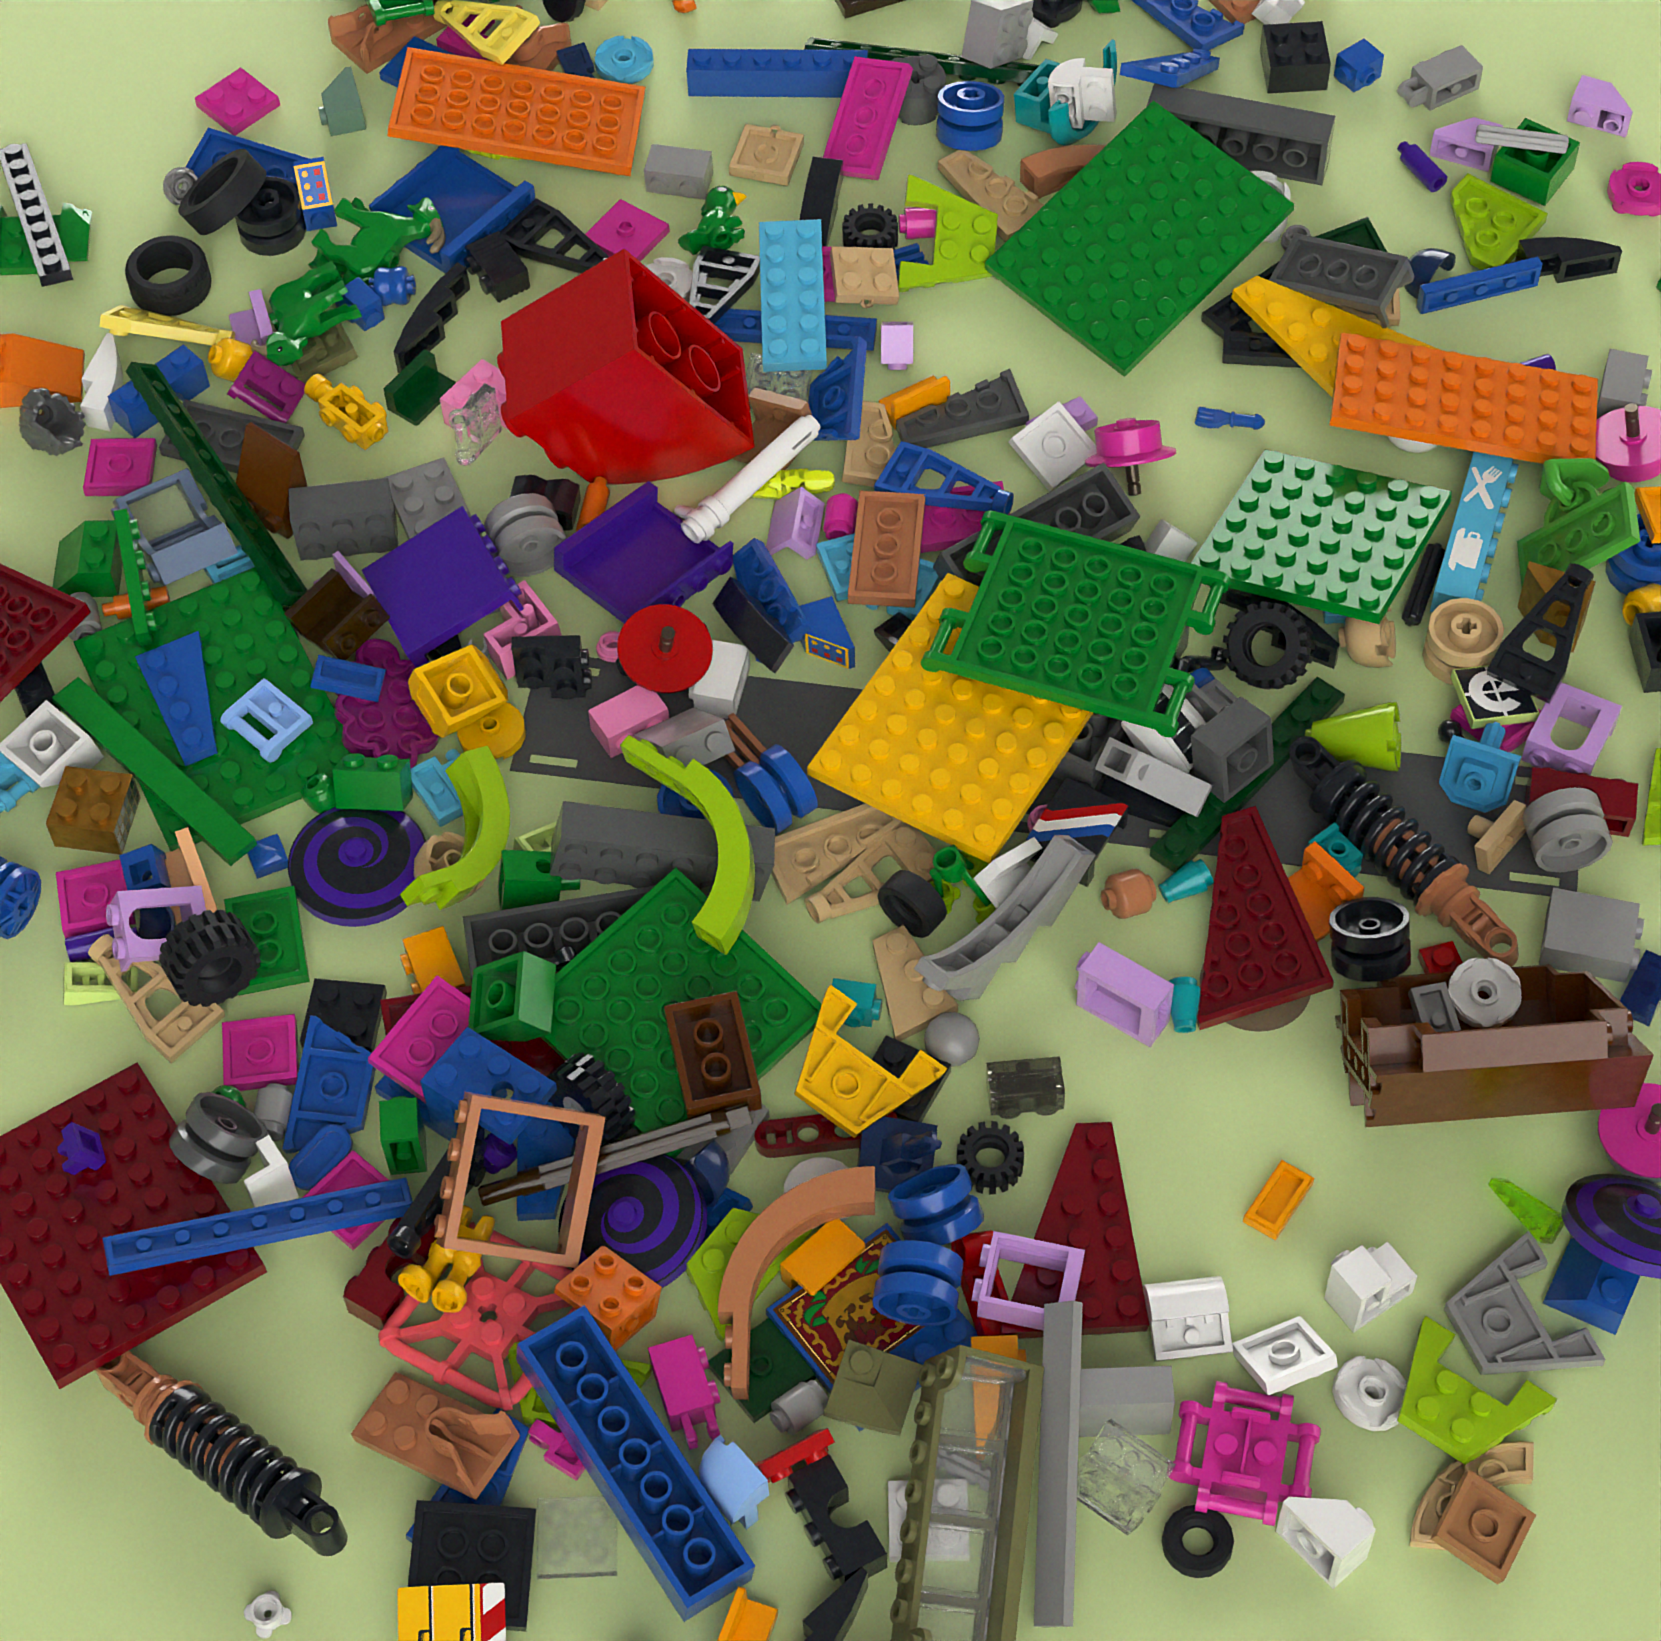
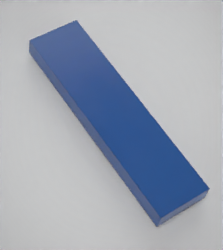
(1479, 285)

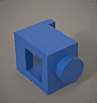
(367, 302)
(141, 864)

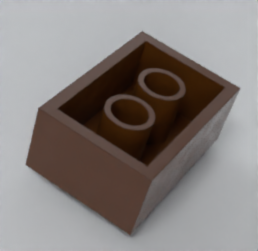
(712, 1054)

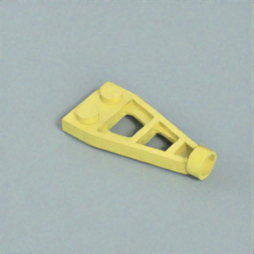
(503, 41)
(128, 320)

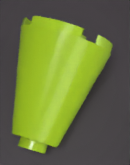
(1363, 735)

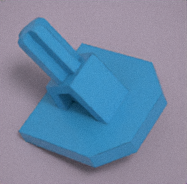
(1479, 772)

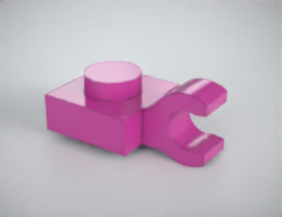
(559, 1451)

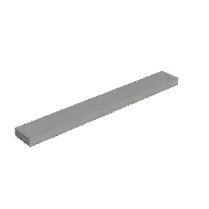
(1058, 1465)

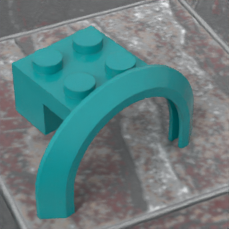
(1034, 108)

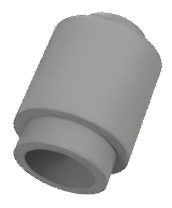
(91, 623)
(273, 1109)
(798, 1407)

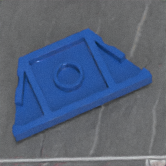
(838, 395)
(330, 1086)

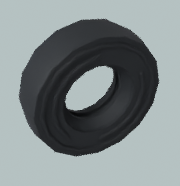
(1197, 1565)

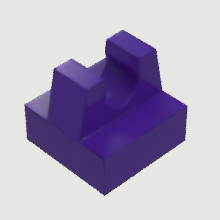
(82, 1149)

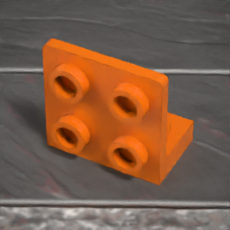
(1322, 887)
(614, 1294)

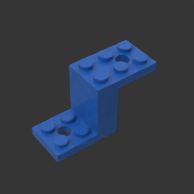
(479, 1068)

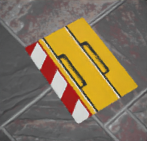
(452, 1613)

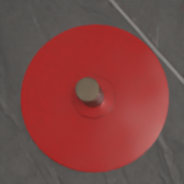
(665, 648)

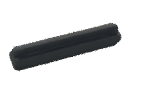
(1423, 584)

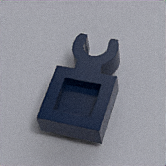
(576, 60)

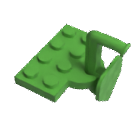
(1580, 520)

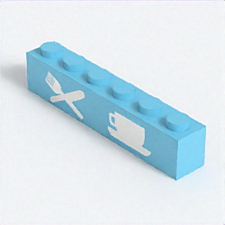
(1474, 527)

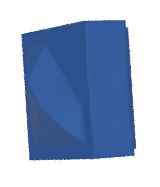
(268, 856)

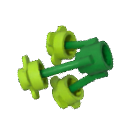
(952, 867)

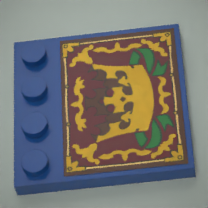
(845, 1311)

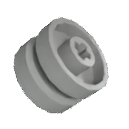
(525, 533)
(1567, 830)

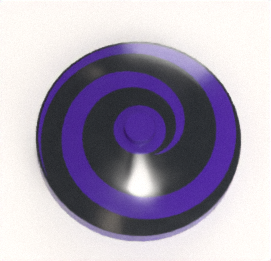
(354, 864)
(647, 1216)
(1617, 1221)

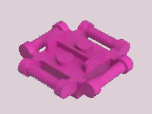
(1244, 1453)

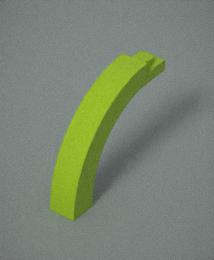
(486, 831)

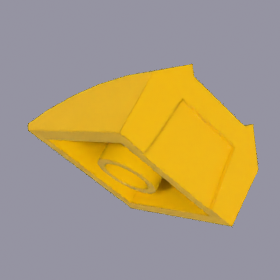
(456, 690)

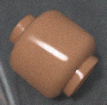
(1128, 893)

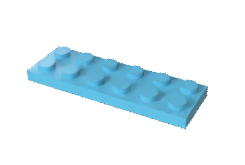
(792, 296)

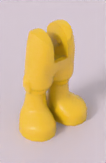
(449, 1293)

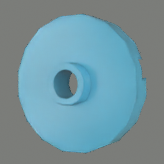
(624, 59)

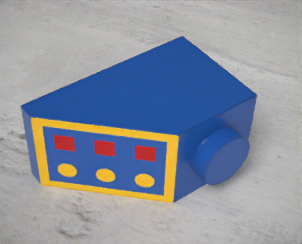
(315, 193)
(828, 635)

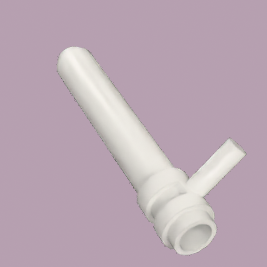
(715, 509)

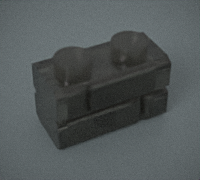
(1025, 1087)

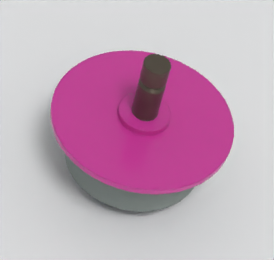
(1634, 1135)

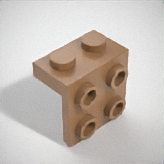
(773, 416)

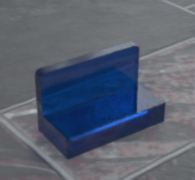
(1644, 989)

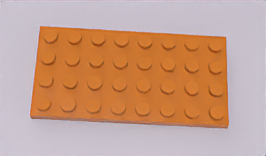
(517, 111)
(1463, 401)

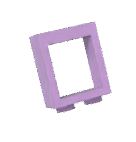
(1123, 994)
(1028, 1252)

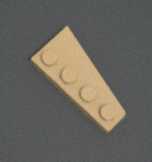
(987, 189)
(825, 847)

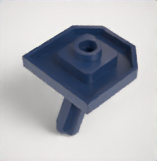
(897, 1150)

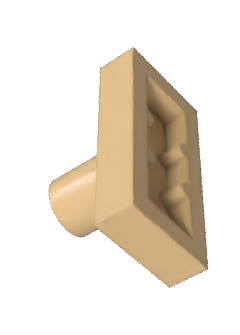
(1498, 836)

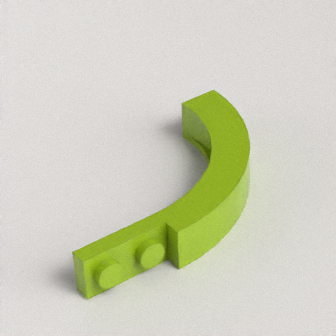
(733, 888)

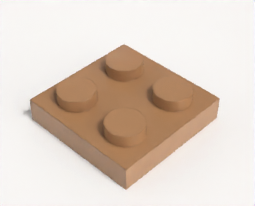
(1483, 1527)

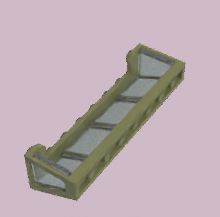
(967, 1498)

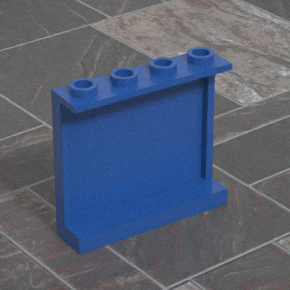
(465, 194)

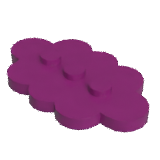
(392, 723)

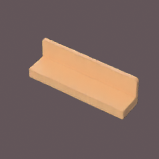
(186, 870)

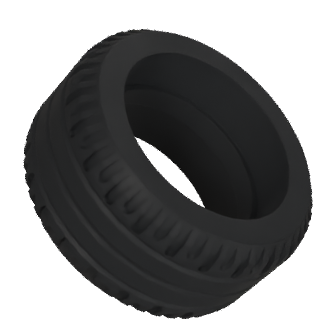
(164, 254)

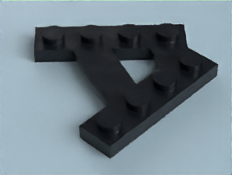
(1239, 341)

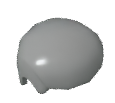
(952, 1038)

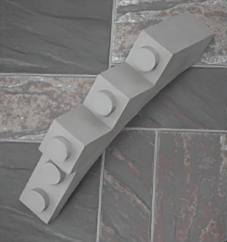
(1036, 902)

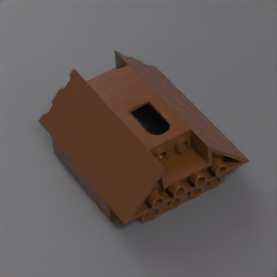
(1556, 1055)

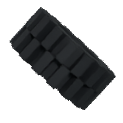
(870, 219)
(991, 1138)

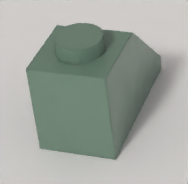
(342, 105)

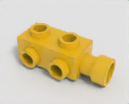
(348, 411)

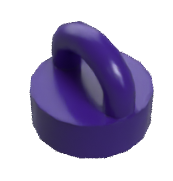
(499, 1154)

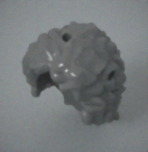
(56, 428)

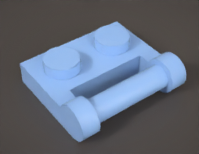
(274, 712)

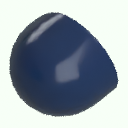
(1424, 265)
(156, 922)
(711, 1171)

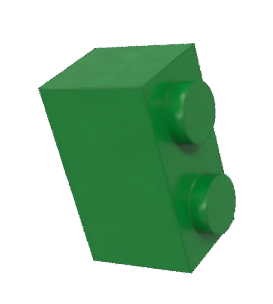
(372, 783)
(403, 1135)

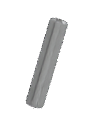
(1521, 139)

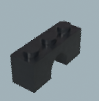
(816, 1494)

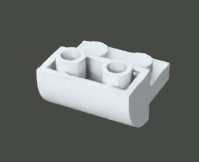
(1085, 89)
(1188, 1318)

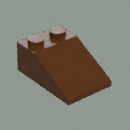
(266, 475)

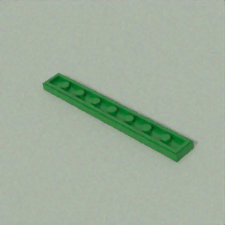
(155, 771)

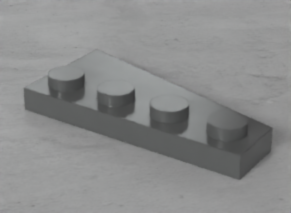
(977, 412)

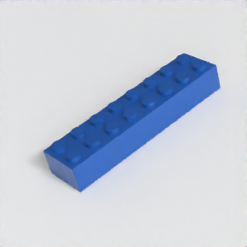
(635, 1463)

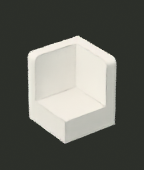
(1277, 10)
(1170, 542)

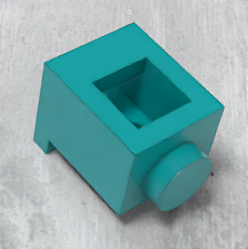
(1340, 849)
(865, 995)

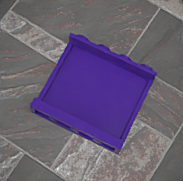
(639, 557)
(441, 583)

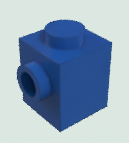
(1358, 65)

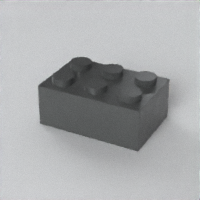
(343, 518)

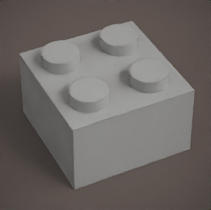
(997, 31)

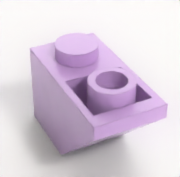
(1599, 107)

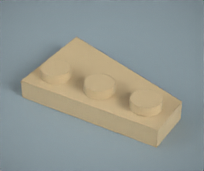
(872, 451)
(908, 998)

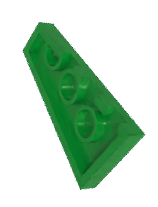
(133, 564)

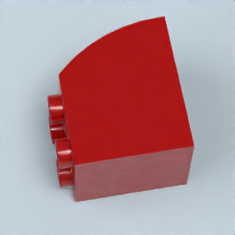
(624, 378)

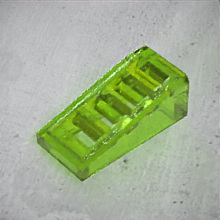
(1534, 1214)

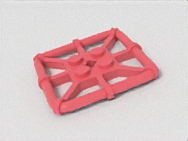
(487, 1339)

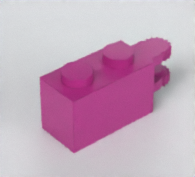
(684, 1387)

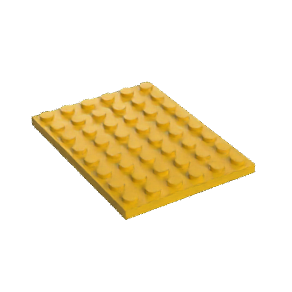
(945, 746)

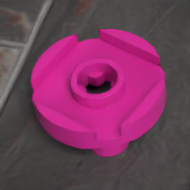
(1629, 200)

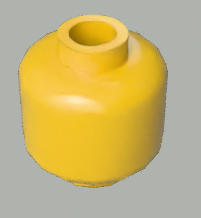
(228, 358)
(1642, 600)

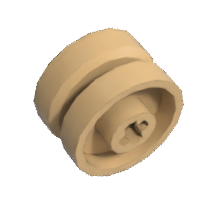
(1461, 636)

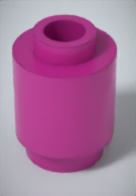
(917, 223)
(840, 516)

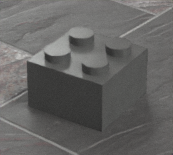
(1233, 748)

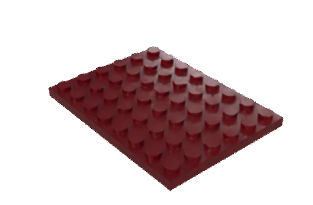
(57, 1223)

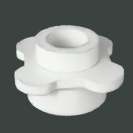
(267, 1602)

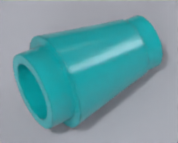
(1187, 881)
(1185, 1004)

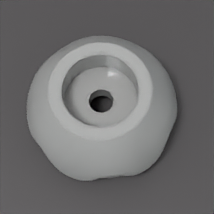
(173, 179)

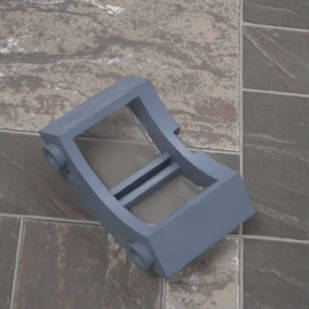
(175, 528)

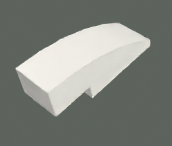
(100, 380)

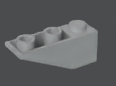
(1153, 777)

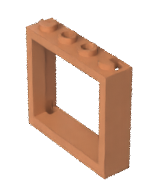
(578, 1194)

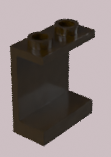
(336, 616)

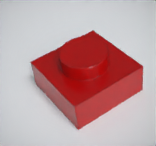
(1439, 958)

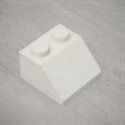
(48, 744)
(1327, 1535)

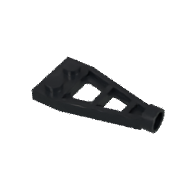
(535, 222)
(722, 264)
(1532, 673)
(422, 1212)

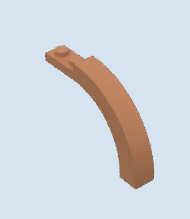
(1055, 167)
(792, 1214)

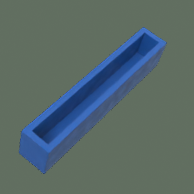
(769, 72)

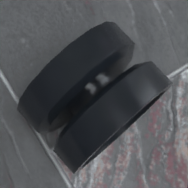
(272, 219)
(1370, 939)

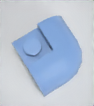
(733, 1482)

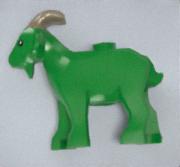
(379, 238)
(300, 313)

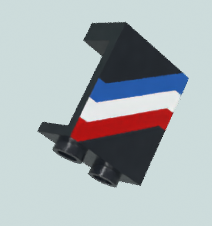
(1083, 816)

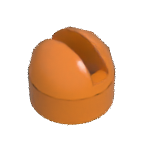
(684, 6)

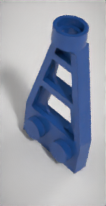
(909, 464)

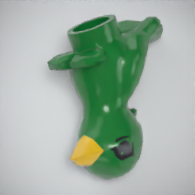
(717, 223)

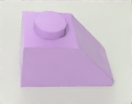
(1458, 144)
(897, 344)

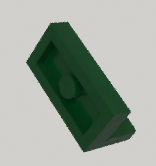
(417, 389)

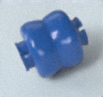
(393, 285)

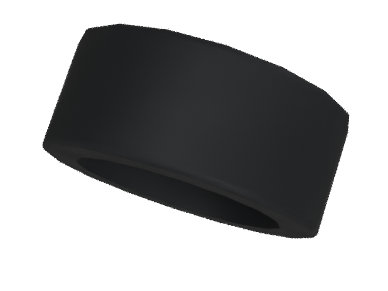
(912, 903)

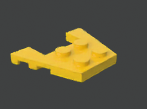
(847, 1083)

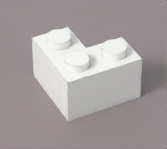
(1367, 1283)

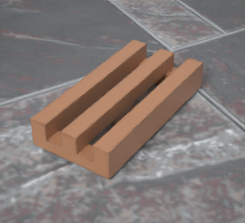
(735, 723)

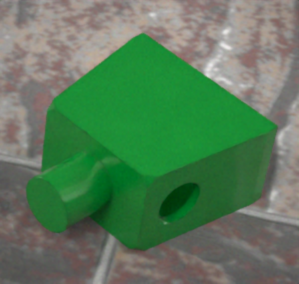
(527, 879)

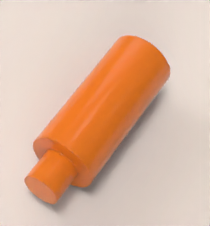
(594, 502)
(121, 605)

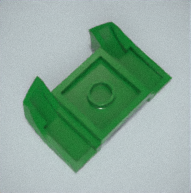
(73, 230)

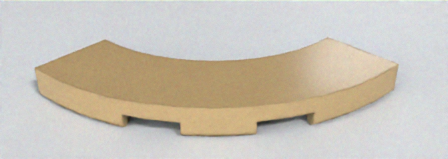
(1499, 1466)

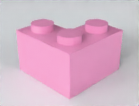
(470, 383)
(531, 621)

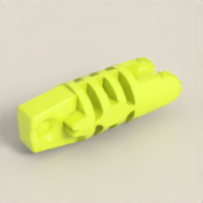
(789, 480)

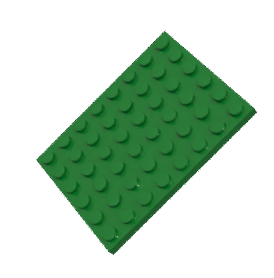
(1139, 237)
(242, 643)

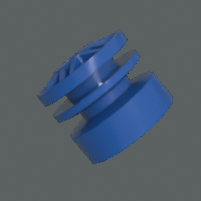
(18, 897)

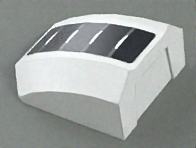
(1170, 750)

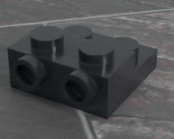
(552, 663)

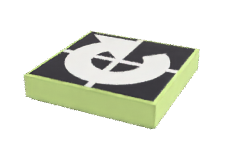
(1490, 700)

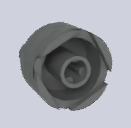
(923, 89)

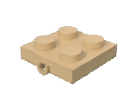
(766, 154)
(864, 275)

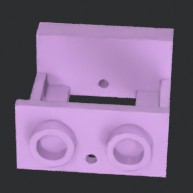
(1582, 709)
(128, 946)

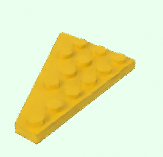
(1307, 327)

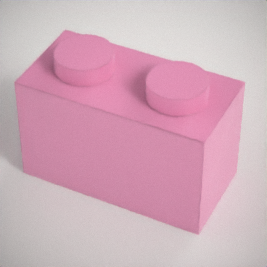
(626, 715)

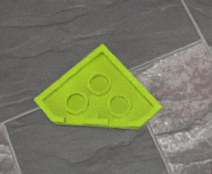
(1492, 222)

